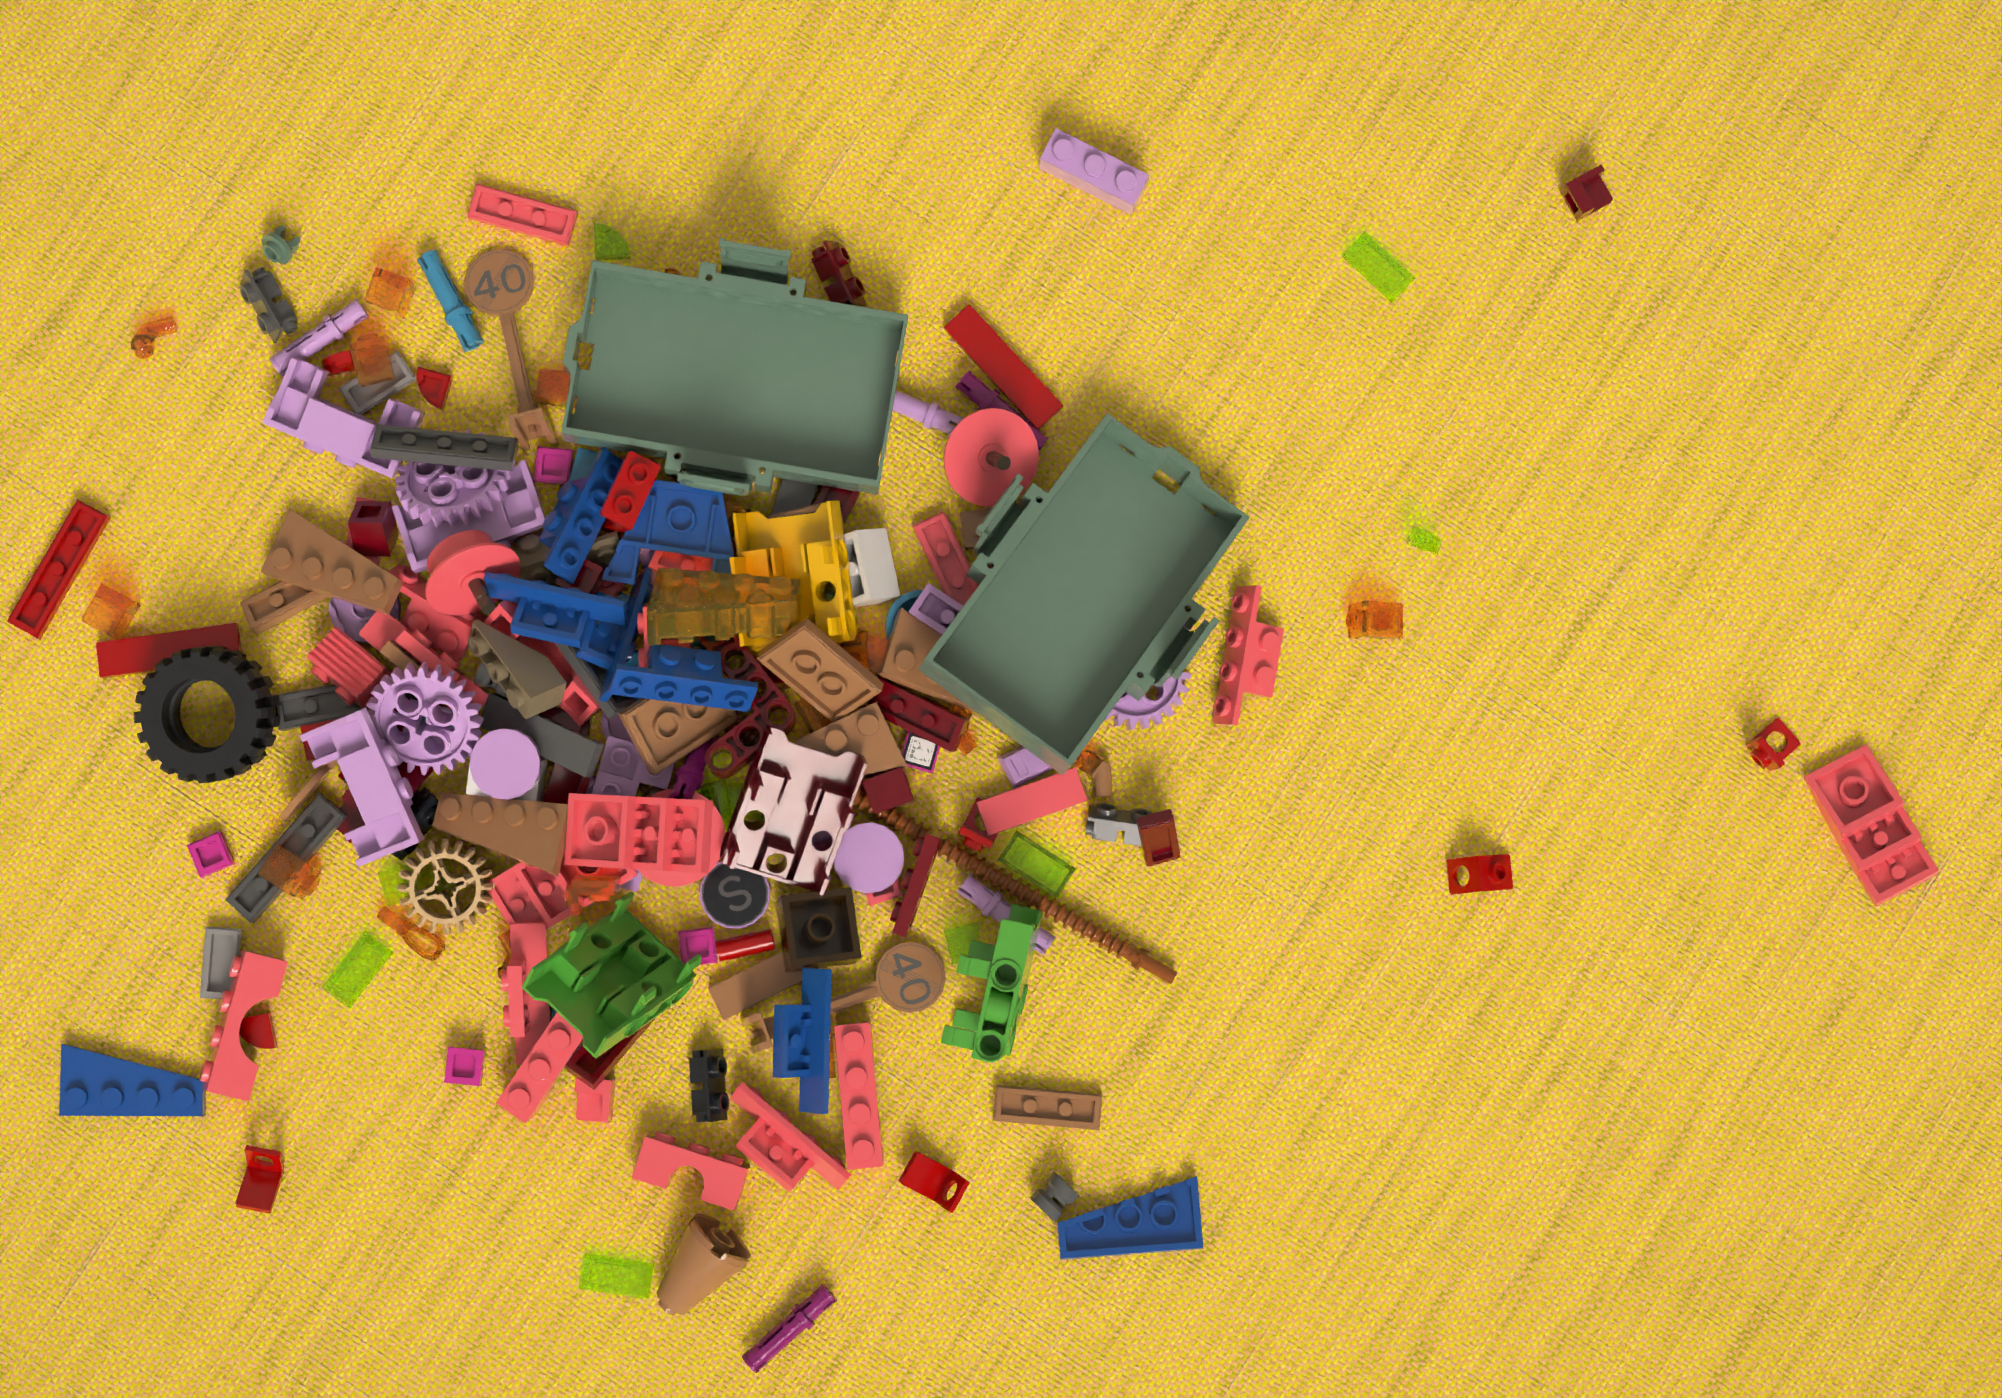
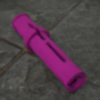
(986, 398)
(689, 775)
(782, 1334)

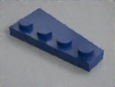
(119, 1087)
(1140, 1225)

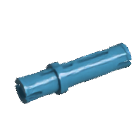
(454, 308)

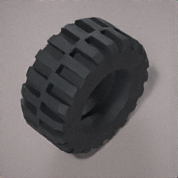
(163, 723)

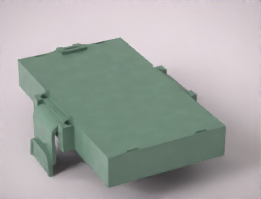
(734, 375)
(1084, 593)

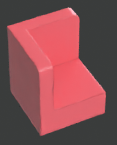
(597, 1103)

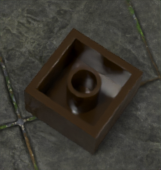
(818, 929)

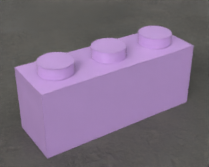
(1093, 171)

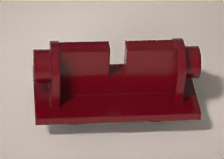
(835, 263)

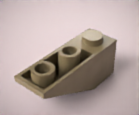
(522, 673)

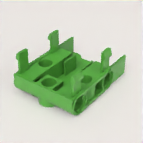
(1007, 972)
(611, 978)

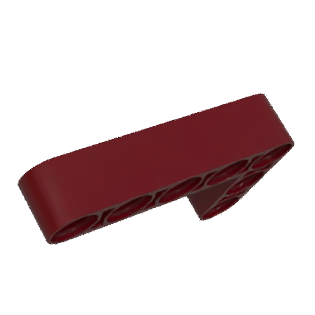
(761, 706)

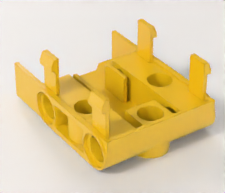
(804, 549)

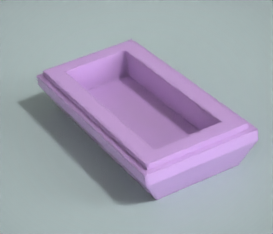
(1022, 766)

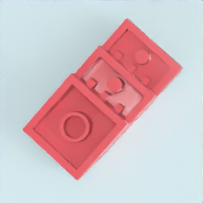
(1871, 825)
(638, 832)
(536, 896)

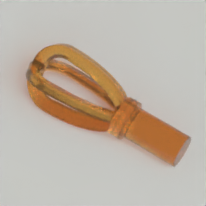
(403, 926)

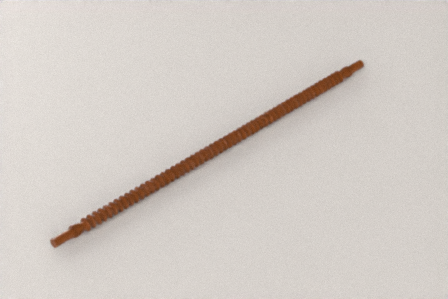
(1137, 957)

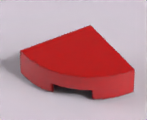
(338, 363)
(434, 386)
(259, 1031)

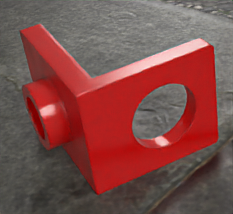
(1764, 754)
(973, 836)
(1485, 873)
(260, 1180)
(933, 1180)

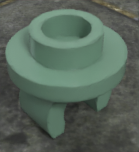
(277, 248)

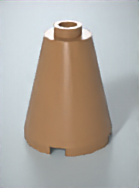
(700, 1264)

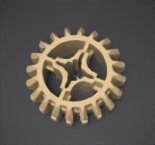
(416, 897)

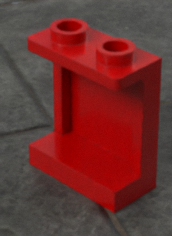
(628, 493)

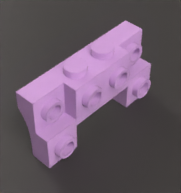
(328, 426)
(512, 517)
(620, 775)
(373, 781)

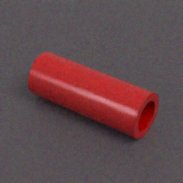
(745, 945)

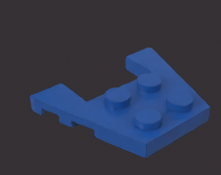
(677, 522)

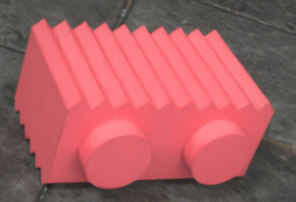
(347, 667)

